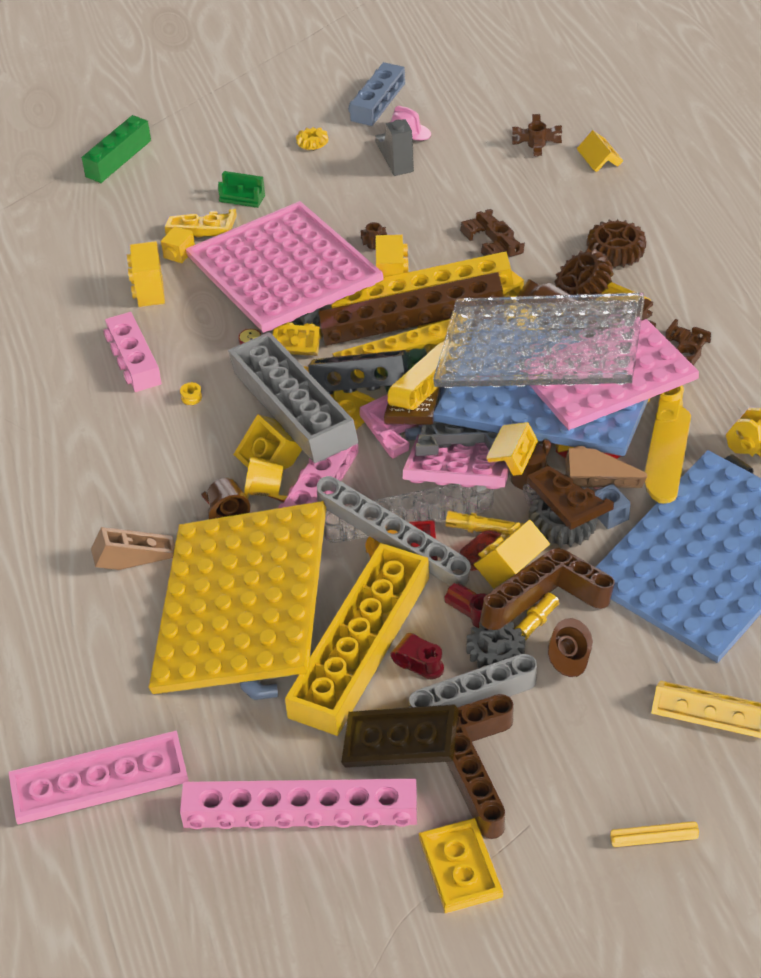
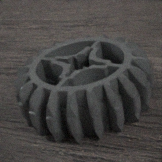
(553, 527)

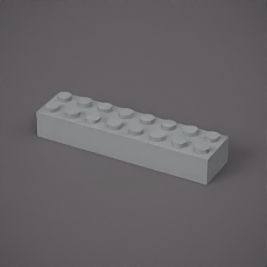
(293, 397)

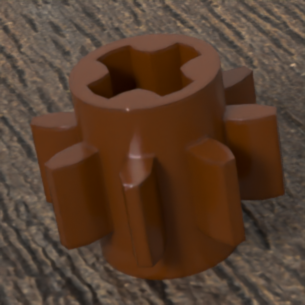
(369, 235)

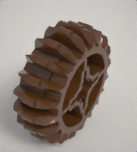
(618, 241)
(585, 273)

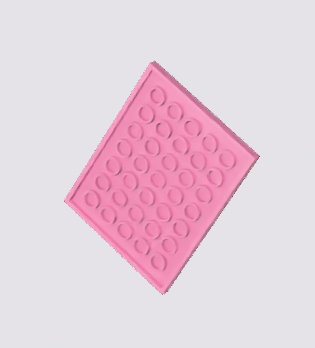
(283, 266)

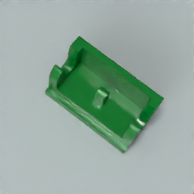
(241, 189)

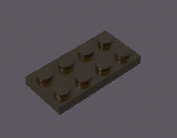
(400, 736)

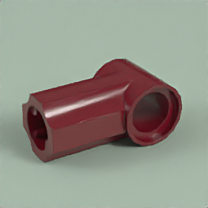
(465, 601)

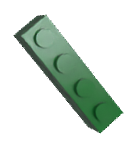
(116, 149)

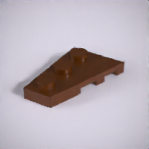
(567, 499)

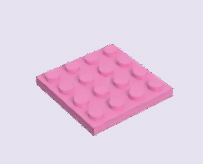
(457, 465)

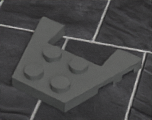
(445, 434)

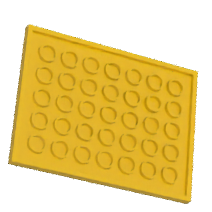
(240, 599)

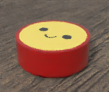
(247, 335)

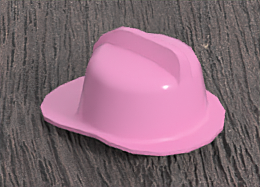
(418, 131)

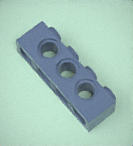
(377, 94)

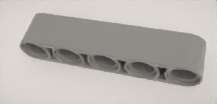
(503, 677)

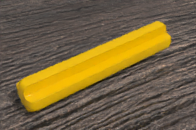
(654, 834)

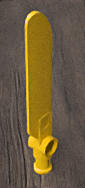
(667, 447)

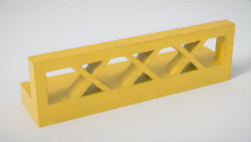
(707, 708)

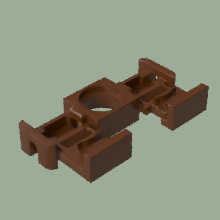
(502, 241)
(688, 341)

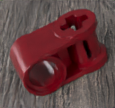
(419, 656)

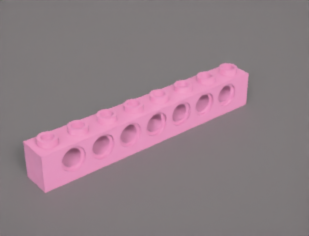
(289, 794)

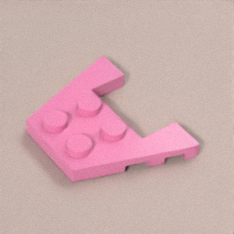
(386, 434)

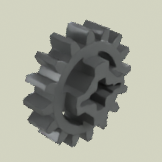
(493, 646)

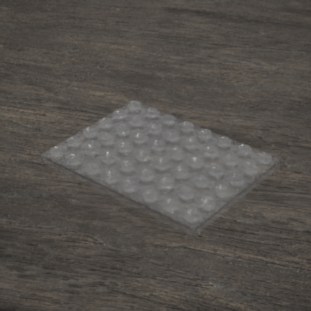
(541, 341)

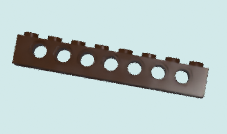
(403, 309)

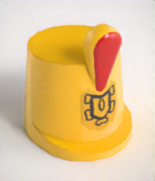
(264, 479)

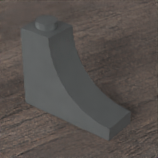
(397, 147)

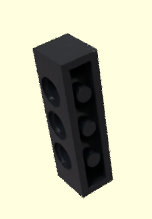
(393, 361)

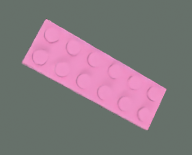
(97, 777)

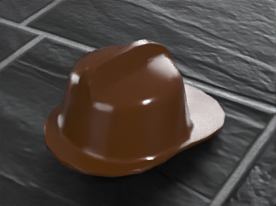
(570, 647)

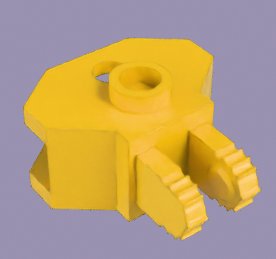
(749, 433)

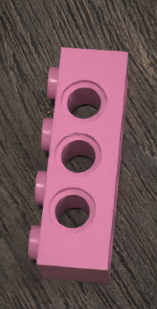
(132, 352)

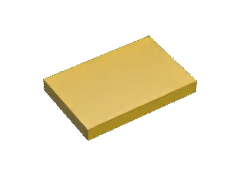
(460, 865)

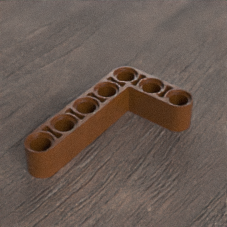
(542, 576)
(490, 717)

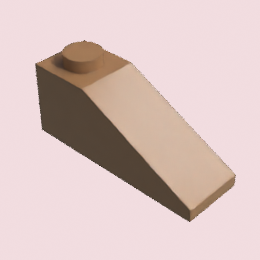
(598, 469)
(127, 549)

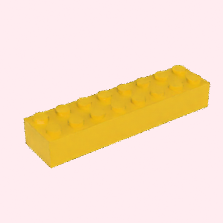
(357, 639)

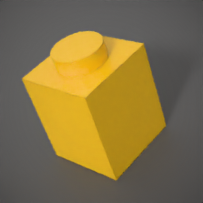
(175, 244)

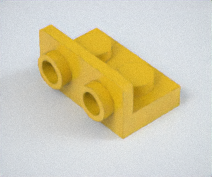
(299, 339)

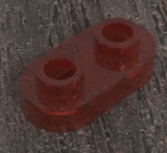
(475, 546)

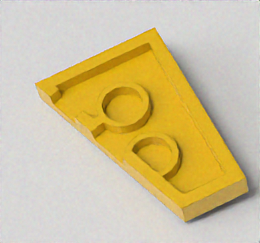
(203, 226)

